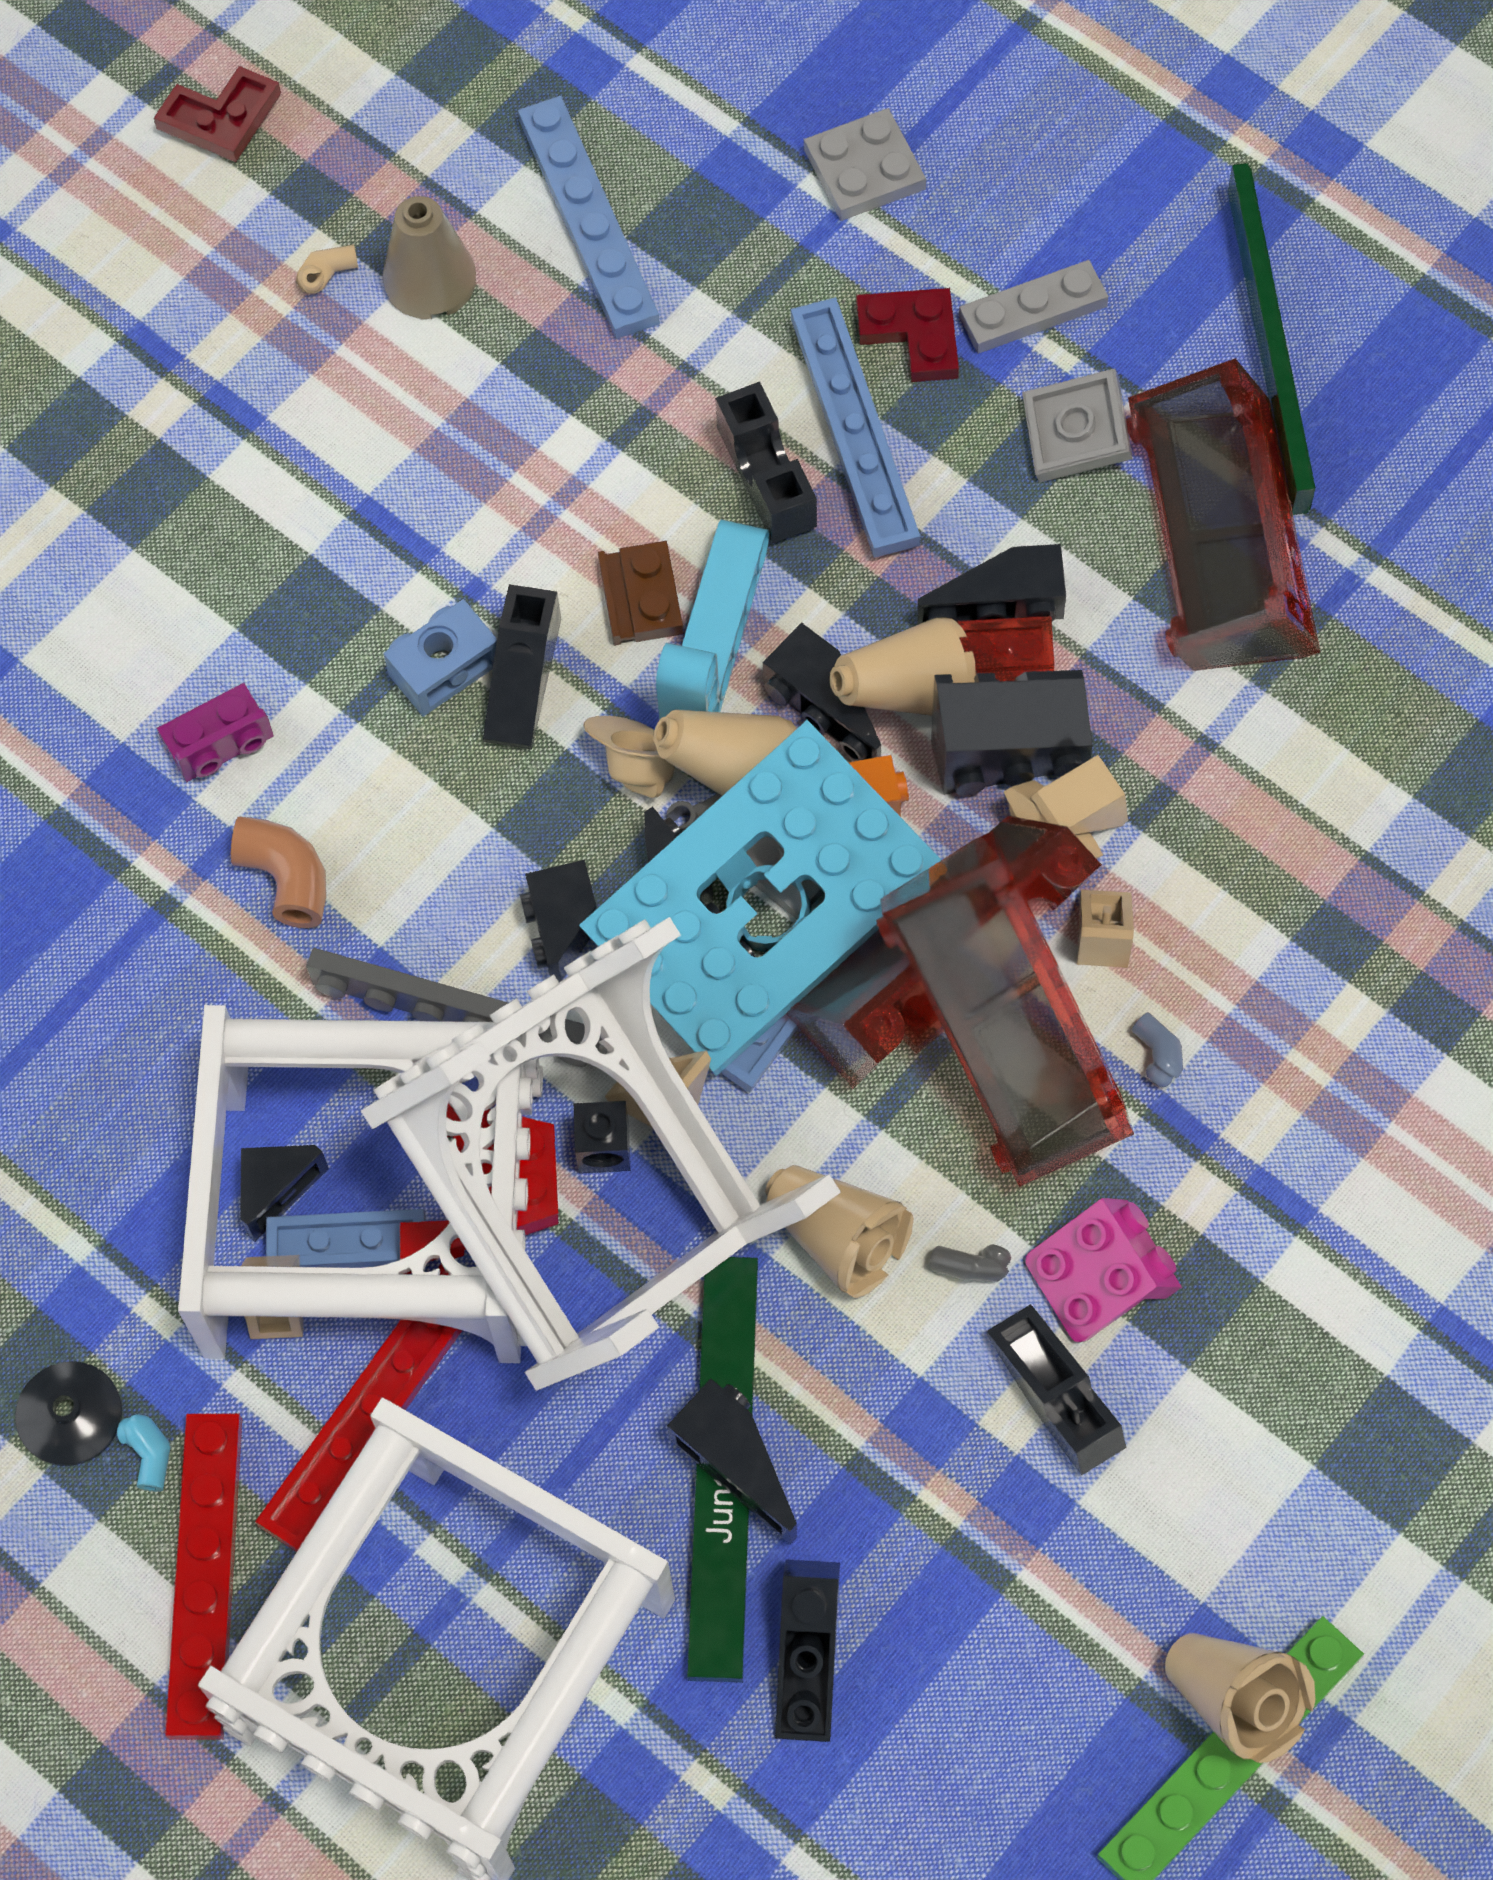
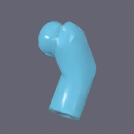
(152, 1447)

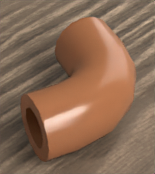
(290, 861)

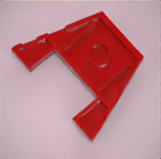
(542, 1190)

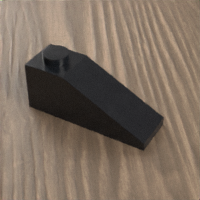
(726, 1444)

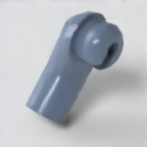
(1165, 1050)

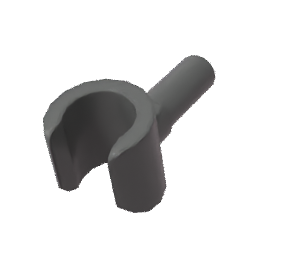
(685, 808)

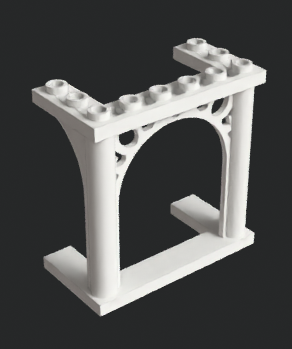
(613, 999)
(451, 1300)
(484, 1817)

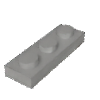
(1033, 306)

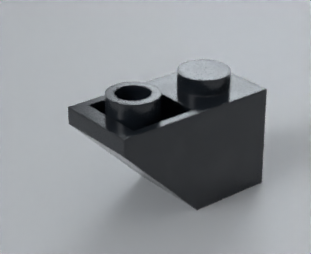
(558, 903)

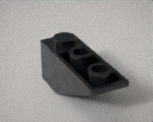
(1009, 585)
(521, 665)
(800, 676)
(807, 1650)

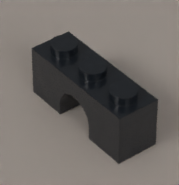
(772, 481)

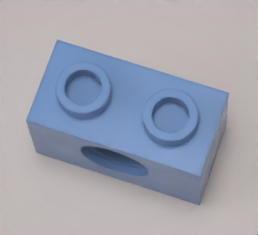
(433, 681)

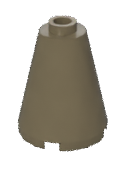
(426, 262)

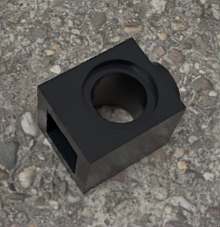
(602, 1137)

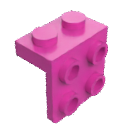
(1101, 1267)

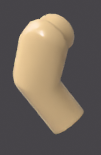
(322, 265)

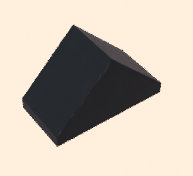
(274, 1181)

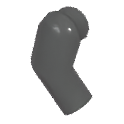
(967, 1266)

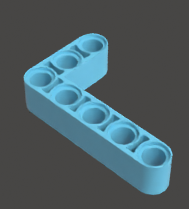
(701, 668)

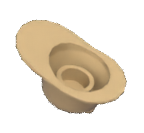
(631, 754)

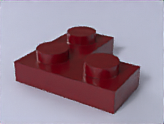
(220, 124)
(913, 317)

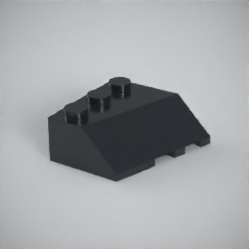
(1008, 729)

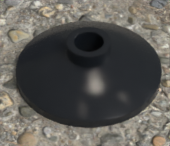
(84, 1431)

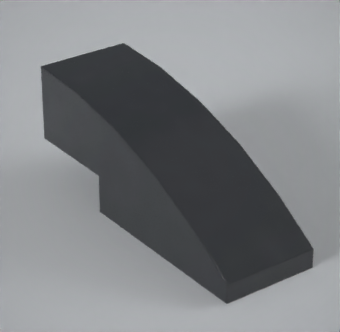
(1057, 1389)

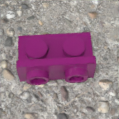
(216, 732)

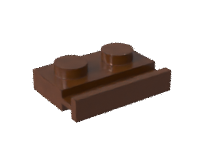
(640, 593)

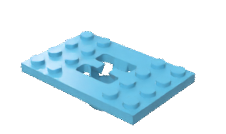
(830, 833)

